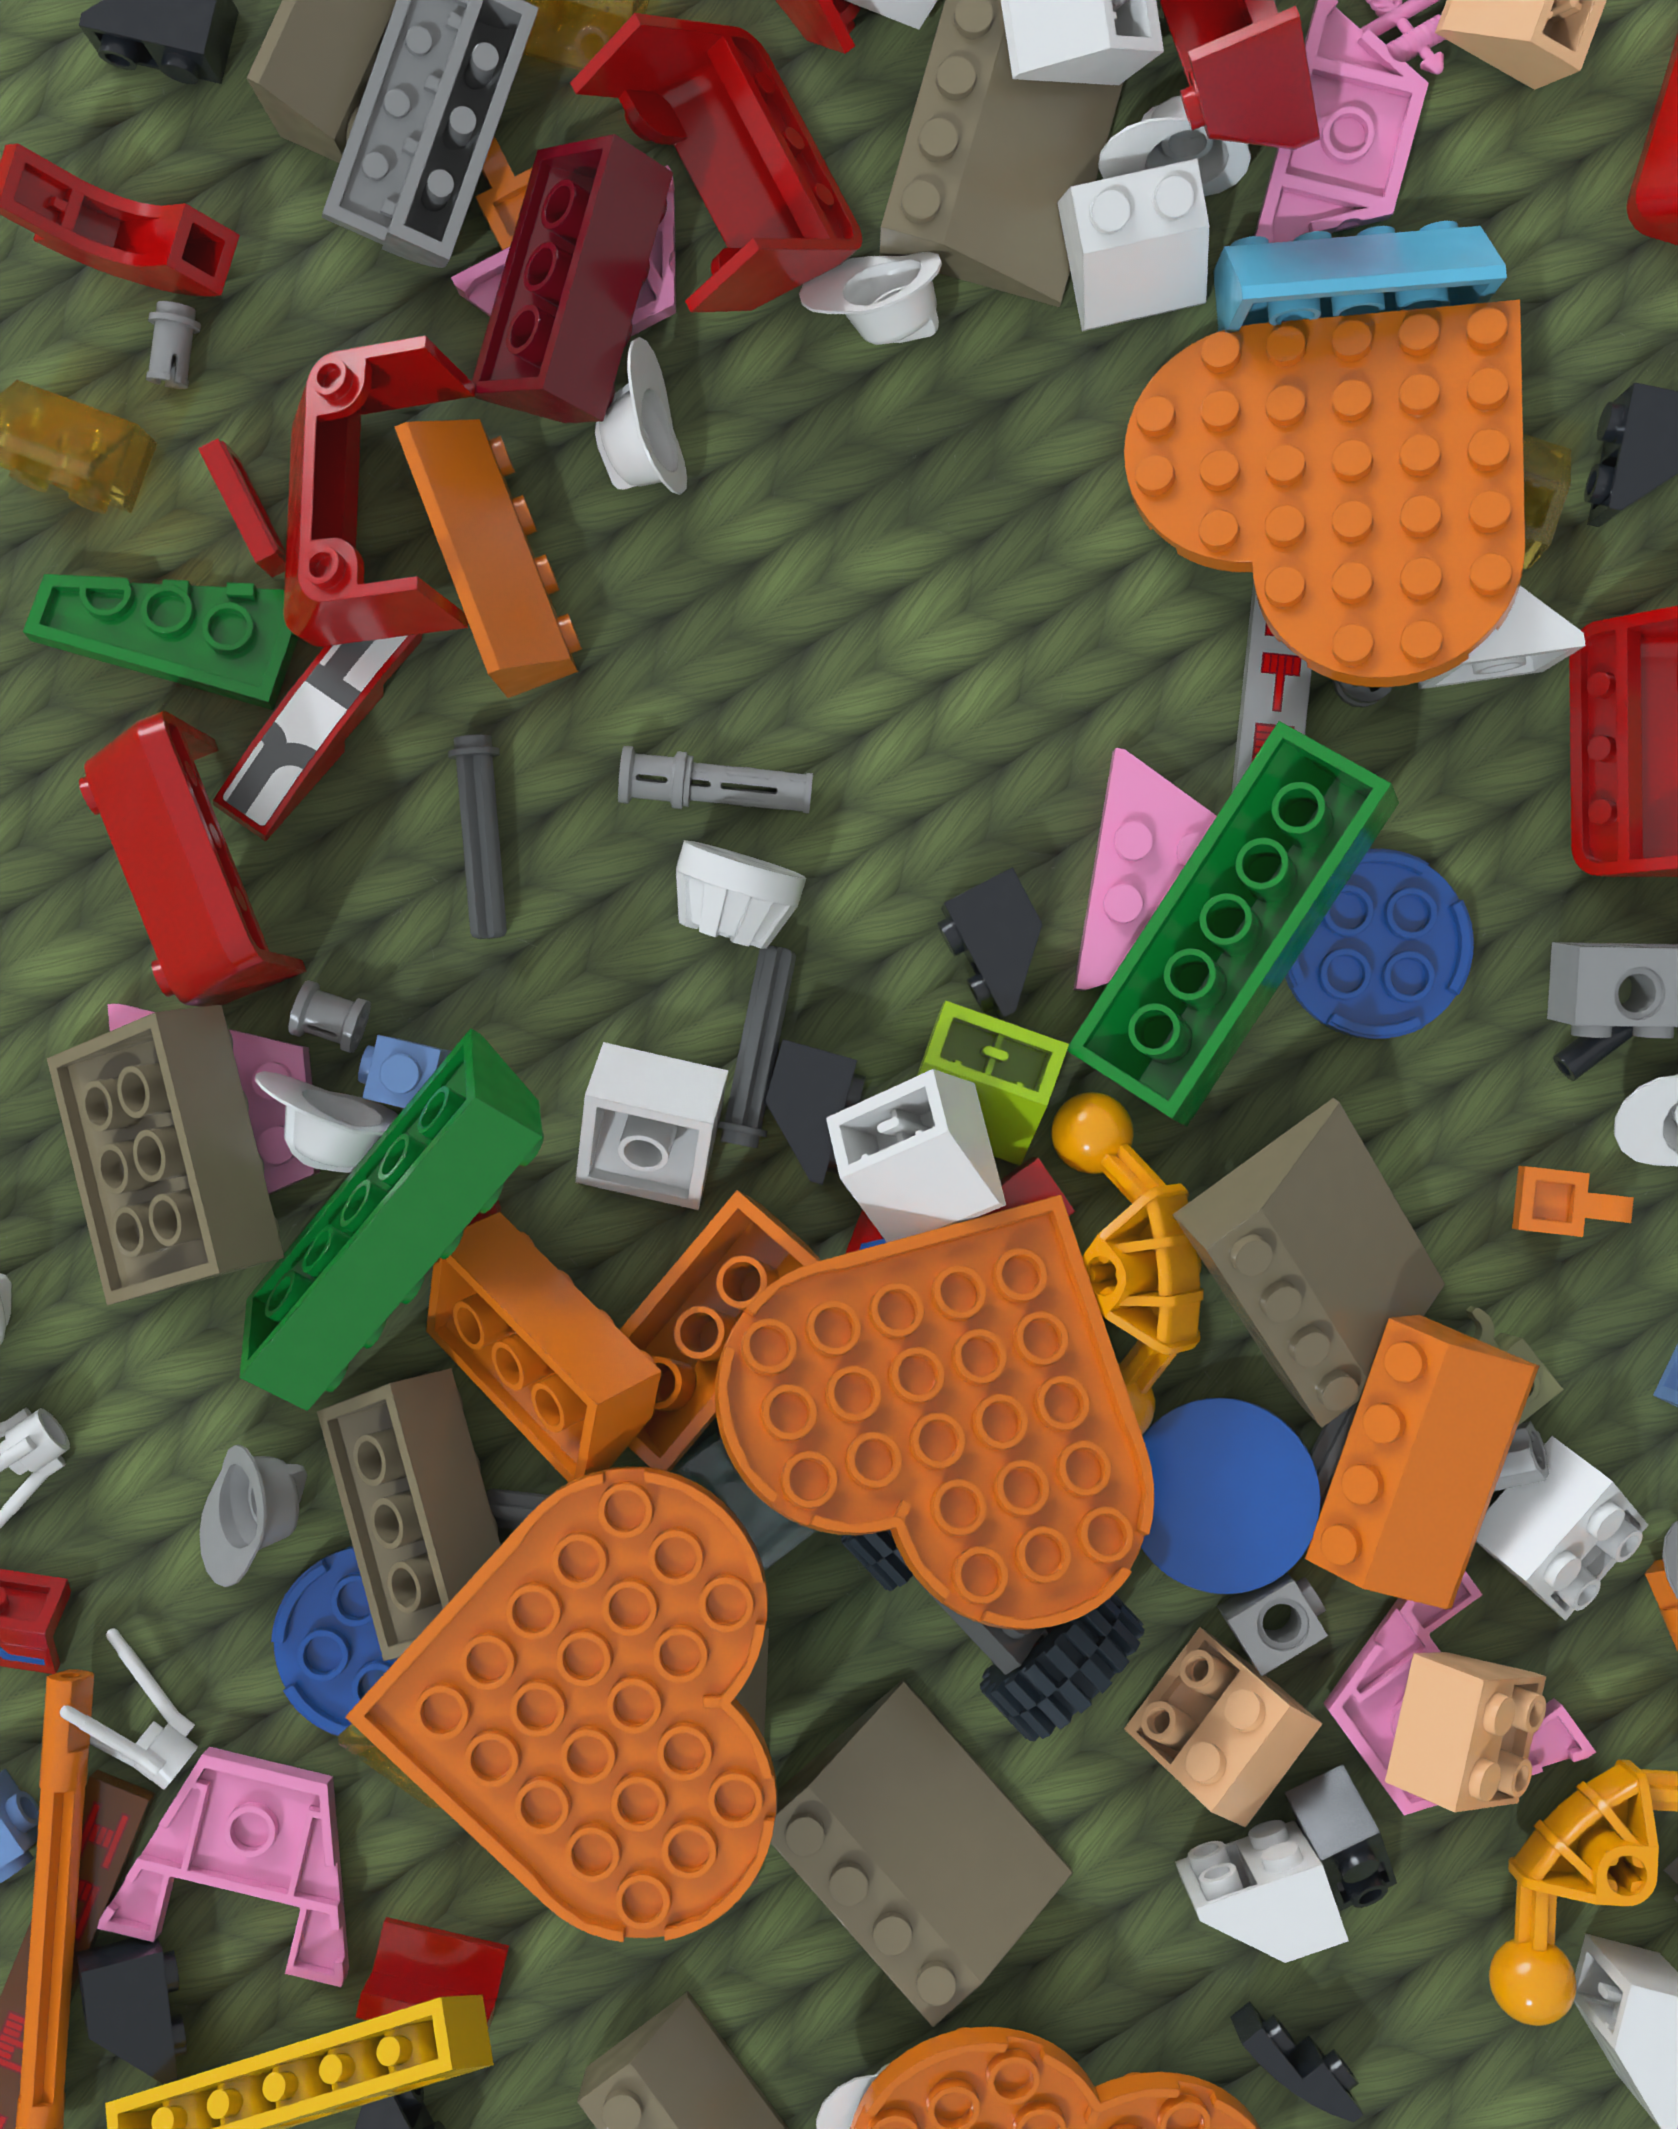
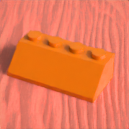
(489, 552)
(693, 1313)
(540, 1348)
(1421, 1462)

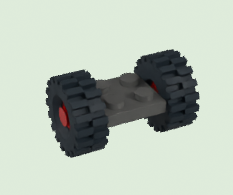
(1036, 1673)

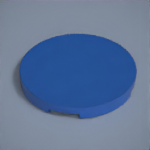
(1386, 950)
(1229, 1495)
(327, 1642)

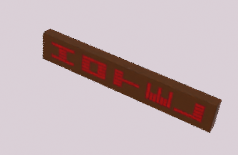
(110, 1829)

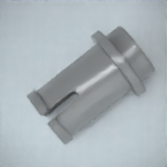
(171, 343)

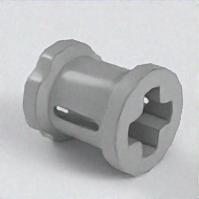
(329, 1016)

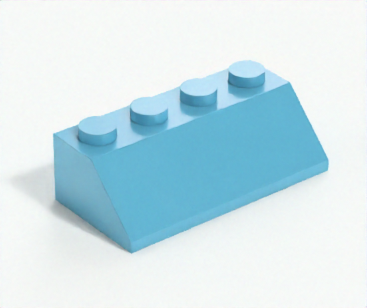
(1354, 274)

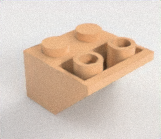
(1524, 38)
(1222, 1728)
(1466, 1731)

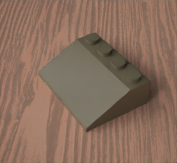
(993, 160)
(165, 1153)
(1313, 1257)
(916, 1851)

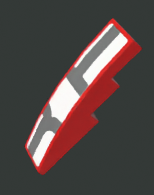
(309, 731)

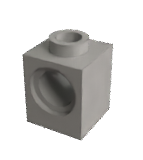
(1272, 1648)

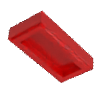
(245, 506)

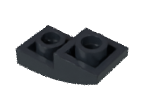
(1300, 2067)

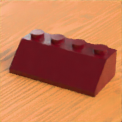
(572, 280)

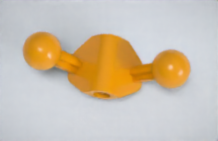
(1142, 1261)
(1589, 1849)

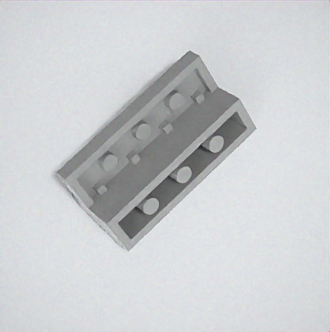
(428, 123)

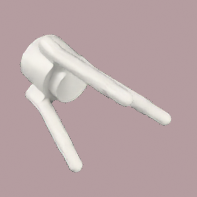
(30, 1444)
(160, 1750)

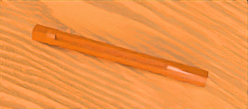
(54, 1902)

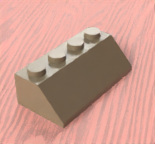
(318, 68)
(410, 1500)
(674, 2077)

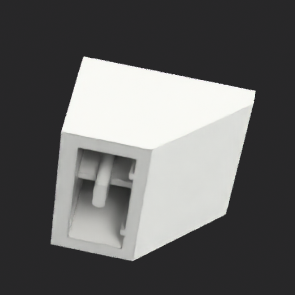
(1081, 39)
(918, 1155)
(1562, 1531)
(1265, 1891)
(1633, 2013)

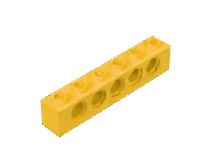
(321, 2073)

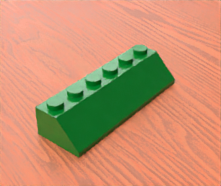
(1234, 922)
(389, 1223)

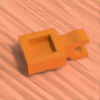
(504, 198)
(1560, 1202)

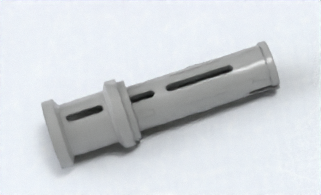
(791, 794)

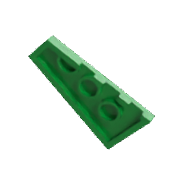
(188, 634)

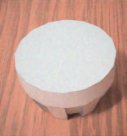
(734, 894)

